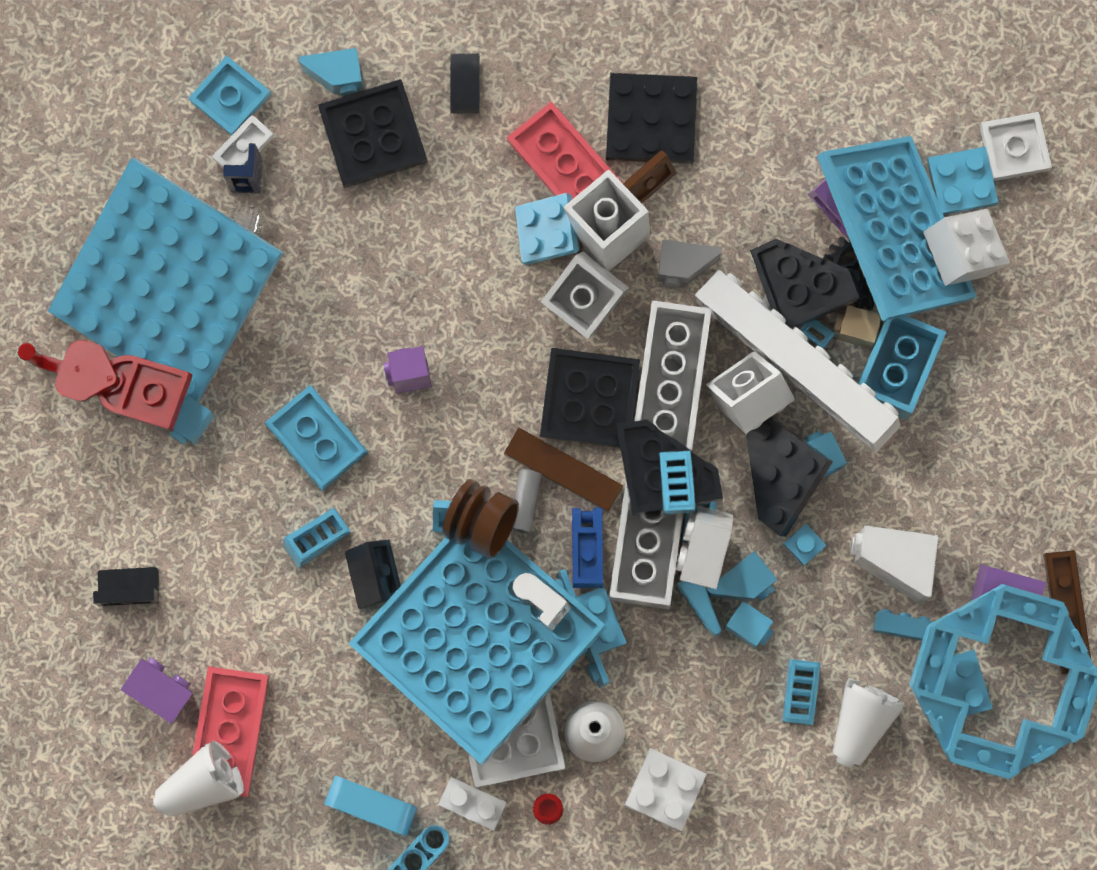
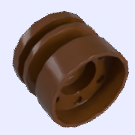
(480, 518)

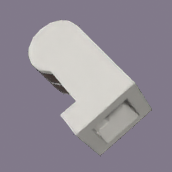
(536, 593)

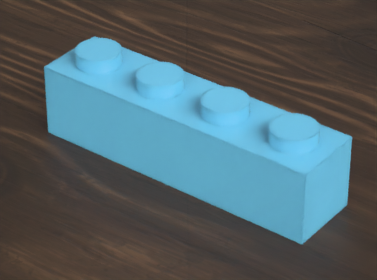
(900, 625)

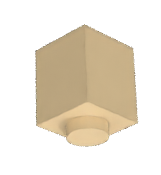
(858, 326)

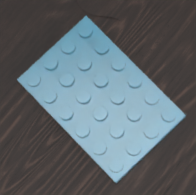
(885, 210)

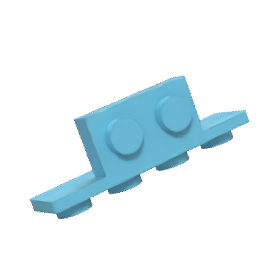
(611, 638)

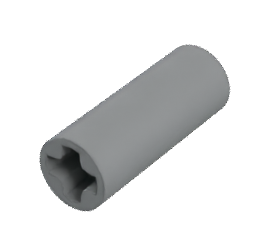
(526, 495)

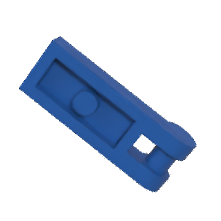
(587, 549)

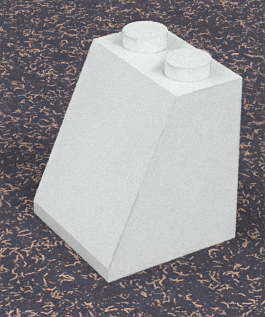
(608, 220)
(898, 559)

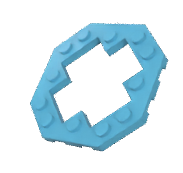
(976, 623)

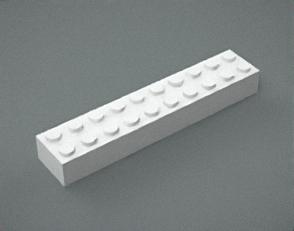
(670, 401)

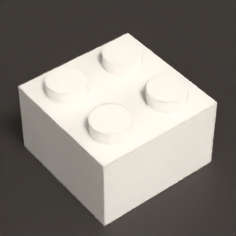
(966, 247)
(584, 294)
(750, 392)
(665, 790)

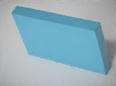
(316, 437)

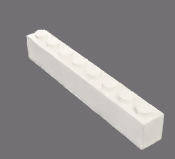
(799, 361)

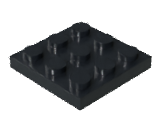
(651, 116)
(372, 133)
(588, 396)

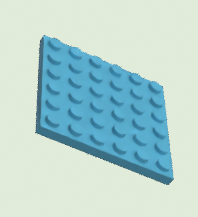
(165, 277)
(470, 647)

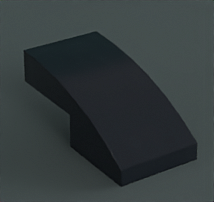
(465, 83)

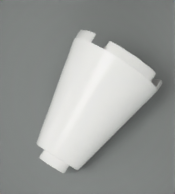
(863, 721)
(593, 746)
(200, 782)

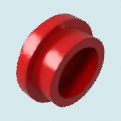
(548, 809)

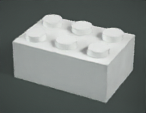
(705, 552)

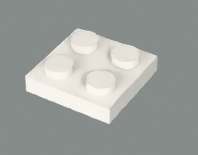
(1015, 146)

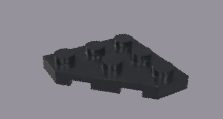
(802, 283)
(640, 451)
(783, 473)

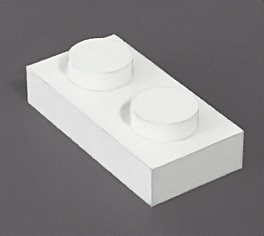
(236, 148)
(472, 803)

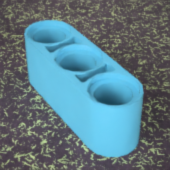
(370, 805)
(421, 847)

